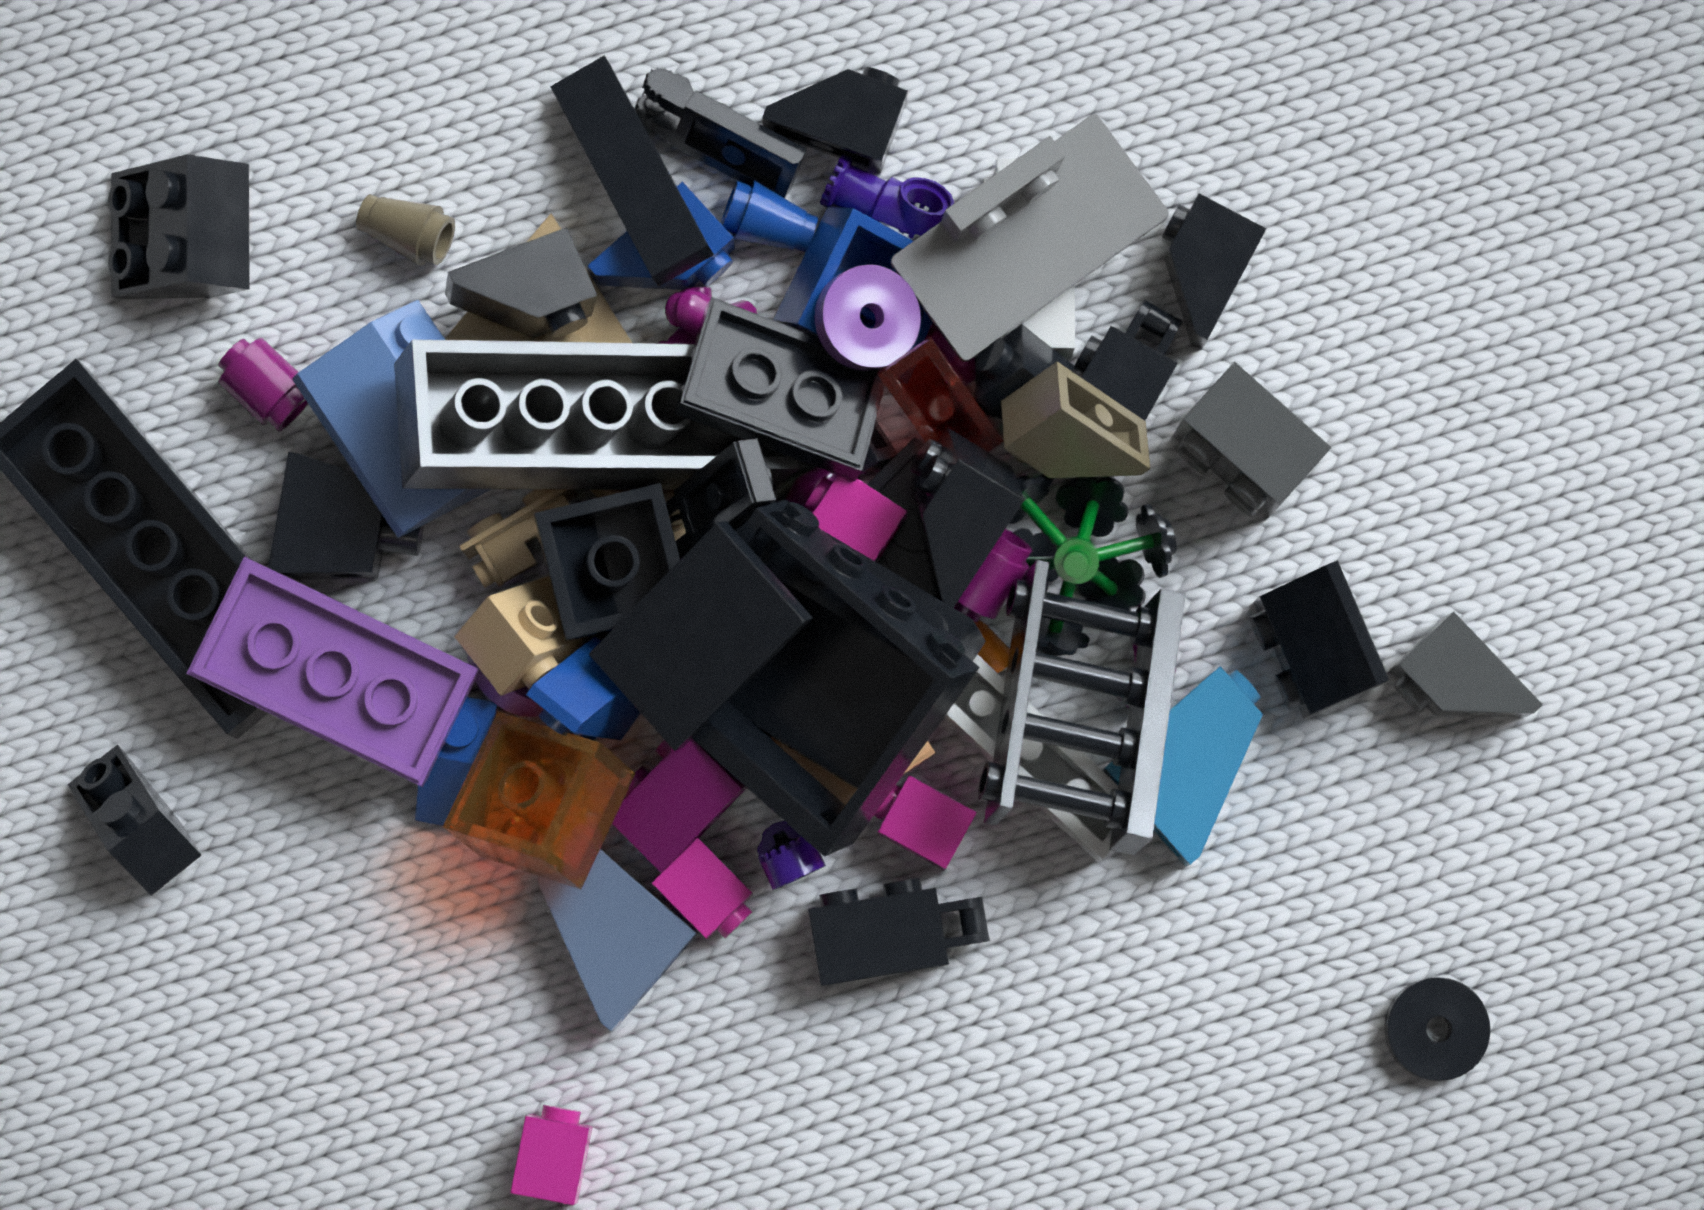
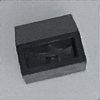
(180, 229)

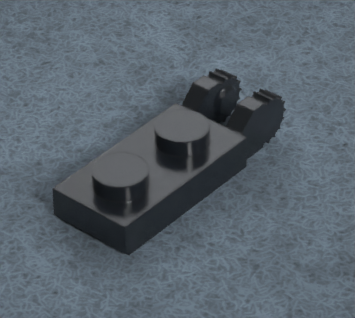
(717, 133)
(721, 490)

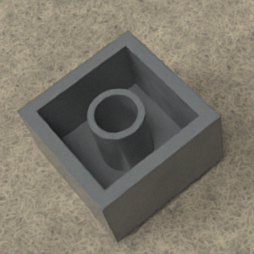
(1249, 442)

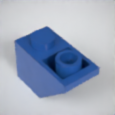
(583, 699)

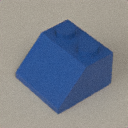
(840, 243)

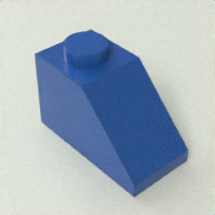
(623, 266)
(455, 761)

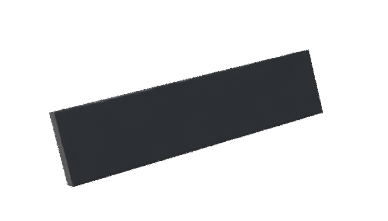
(631, 171)

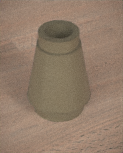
(409, 228)

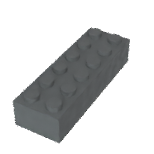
(551, 417)

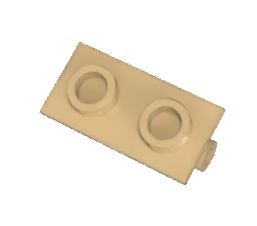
(504, 541)

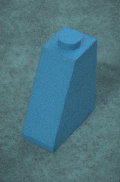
(1201, 759)

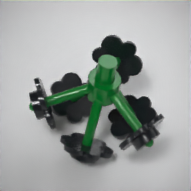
(1099, 575)

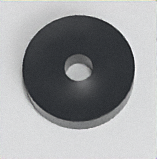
(1466, 1035)

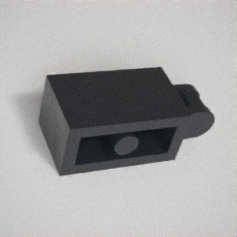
(1128, 368)
(888, 932)

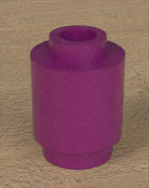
(262, 383)
(992, 582)

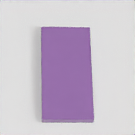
(333, 671)

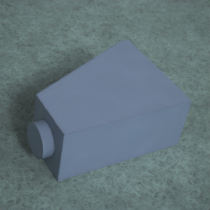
(615, 936)

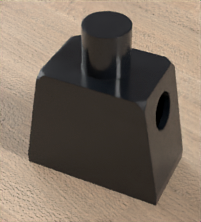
(331, 525)

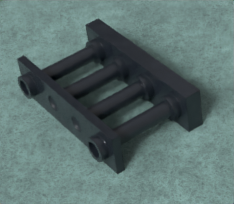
(1143, 688)

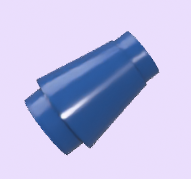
(767, 218)

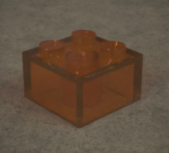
(539, 800)

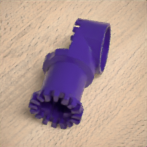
(888, 200)
(789, 861)

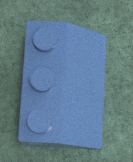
(357, 405)

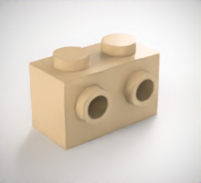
(517, 636)

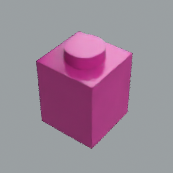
(856, 515)
(924, 821)
(705, 891)
(552, 1156)

